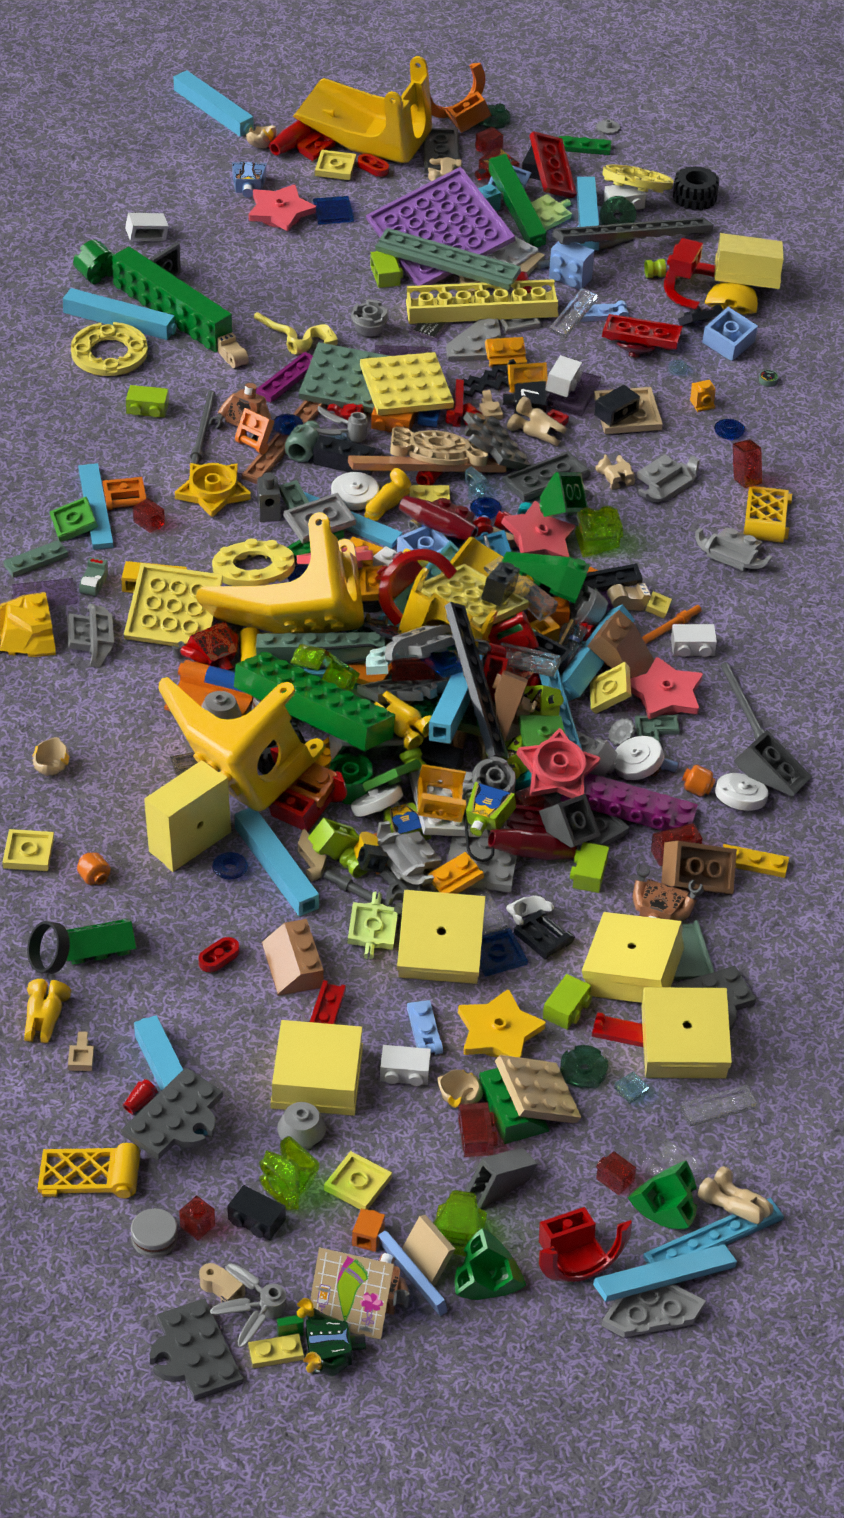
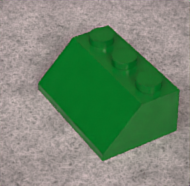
(563, 495)
(101, 940)
(507, 1121)

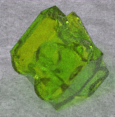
(598, 530)
(289, 1173)
(460, 1219)

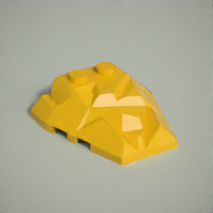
(27, 626)

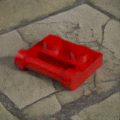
(522, 638)

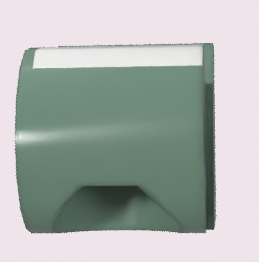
(94, 576)

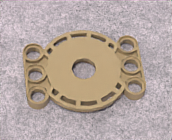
(436, 447)

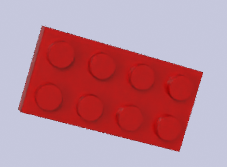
(552, 165)
(642, 331)

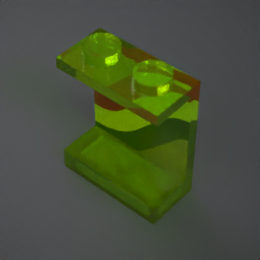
(336, 672)

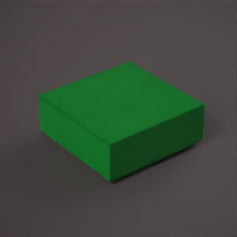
(290, 1326)

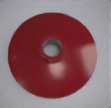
(635, 349)

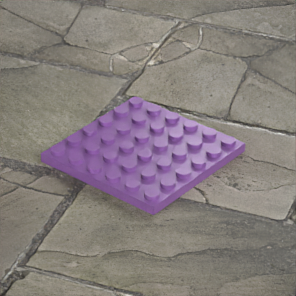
(445, 212)

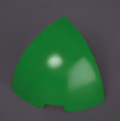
(668, 1197)
(487, 1269)

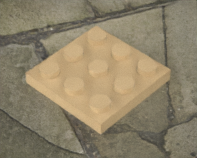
(644, 420)
(537, 1089)

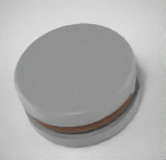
(154, 1232)

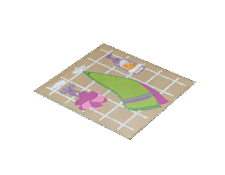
(352, 1290)

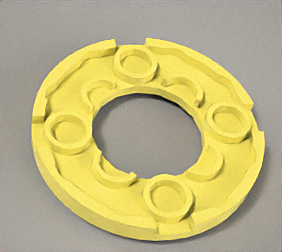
(631, 176)
(121, 332)
(280, 569)

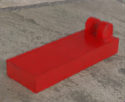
(454, 416)
(328, 1003)
(618, 1030)

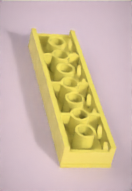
(481, 305)

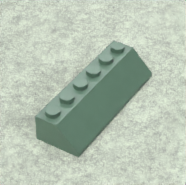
(285, 644)

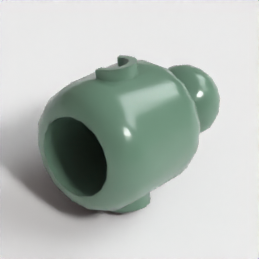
(302, 441)

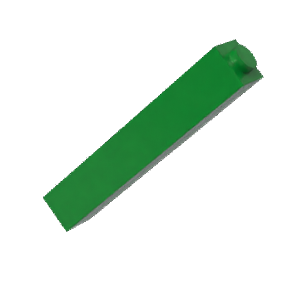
(517, 201)

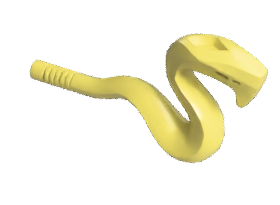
(299, 346)

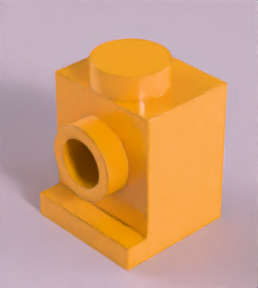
(703, 395)
(547, 627)

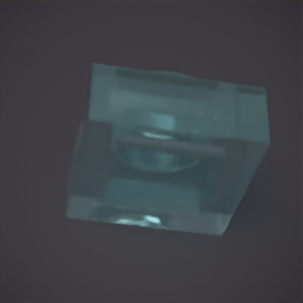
(631, 1087)

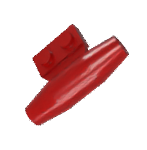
(304, 138)

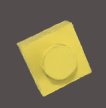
(658, 604)

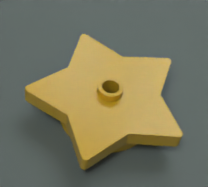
(213, 487)
(498, 1027)

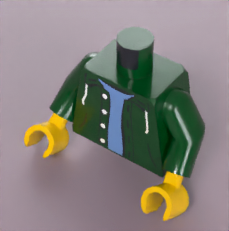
(327, 1341)

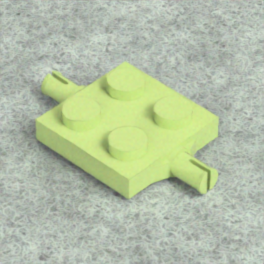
(551, 212)
(372, 925)

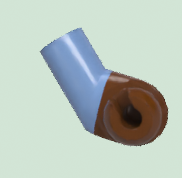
(667, 764)

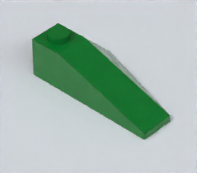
(559, 573)

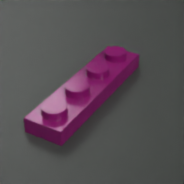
(285, 378)

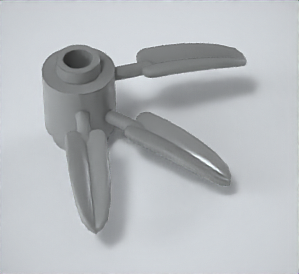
(356, 425)
(270, 1305)

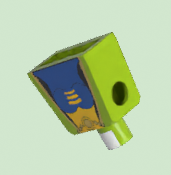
(488, 808)
(404, 819)

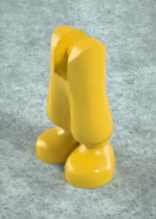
(389, 495)
(406, 717)
(44, 1013)

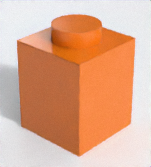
(367, 1228)

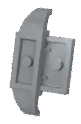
(667, 478)
(732, 548)
(92, 633)
(420, 642)
(407, 854)

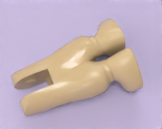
(539, 422)

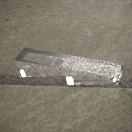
(540, 602)

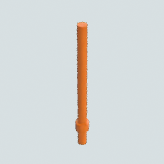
(682, 617)

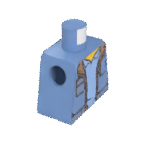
(248, 177)

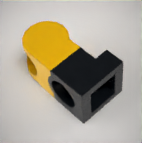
(369, 854)

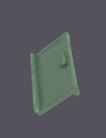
(695, 956)

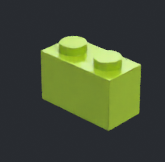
(385, 269)
(147, 401)
(333, 838)
(590, 867)
(567, 1001)

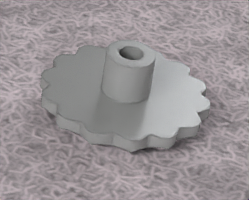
(608, 127)
(621, 731)

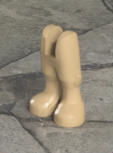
(734, 1200)

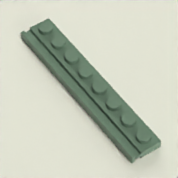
(448, 258)

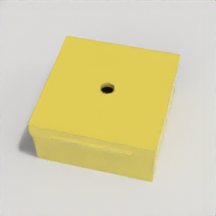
(749, 261)
(188, 815)
(441, 936)
(632, 955)
(686, 1032)
(317, 1066)

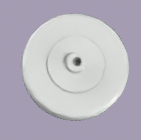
(355, 489)
(638, 757)
(741, 792)
(376, 800)

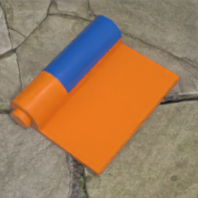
(201, 679)

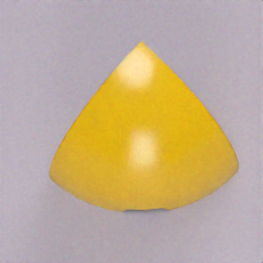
(733, 295)

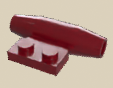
(441, 516)
(529, 837)

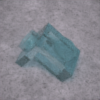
(475, 482)

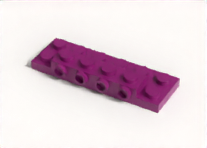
(636, 803)

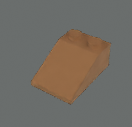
(621, 642)
(507, 698)
(699, 862)

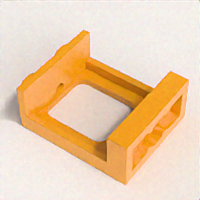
(441, 806)

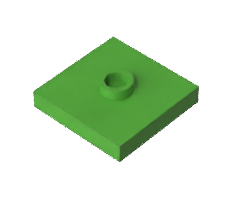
(73, 519)
(538, 728)
(392, 776)

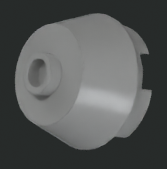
(369, 317)
(589, 607)
(222, 705)
(607, 756)
(495, 773)
(303, 1124)

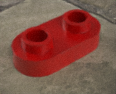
(373, 165)
(217, 954)

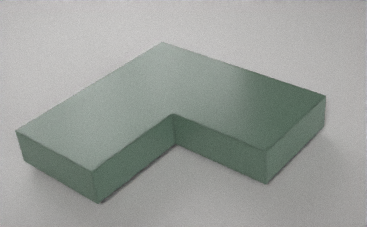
(657, 726)

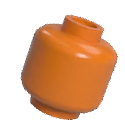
(698, 780)
(93, 868)

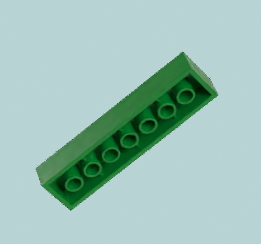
(168, 294)
(317, 701)

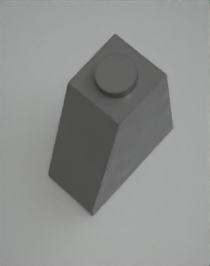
(500, 1175)

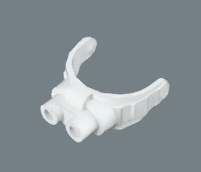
(527, 906)

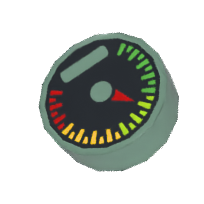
(768, 378)

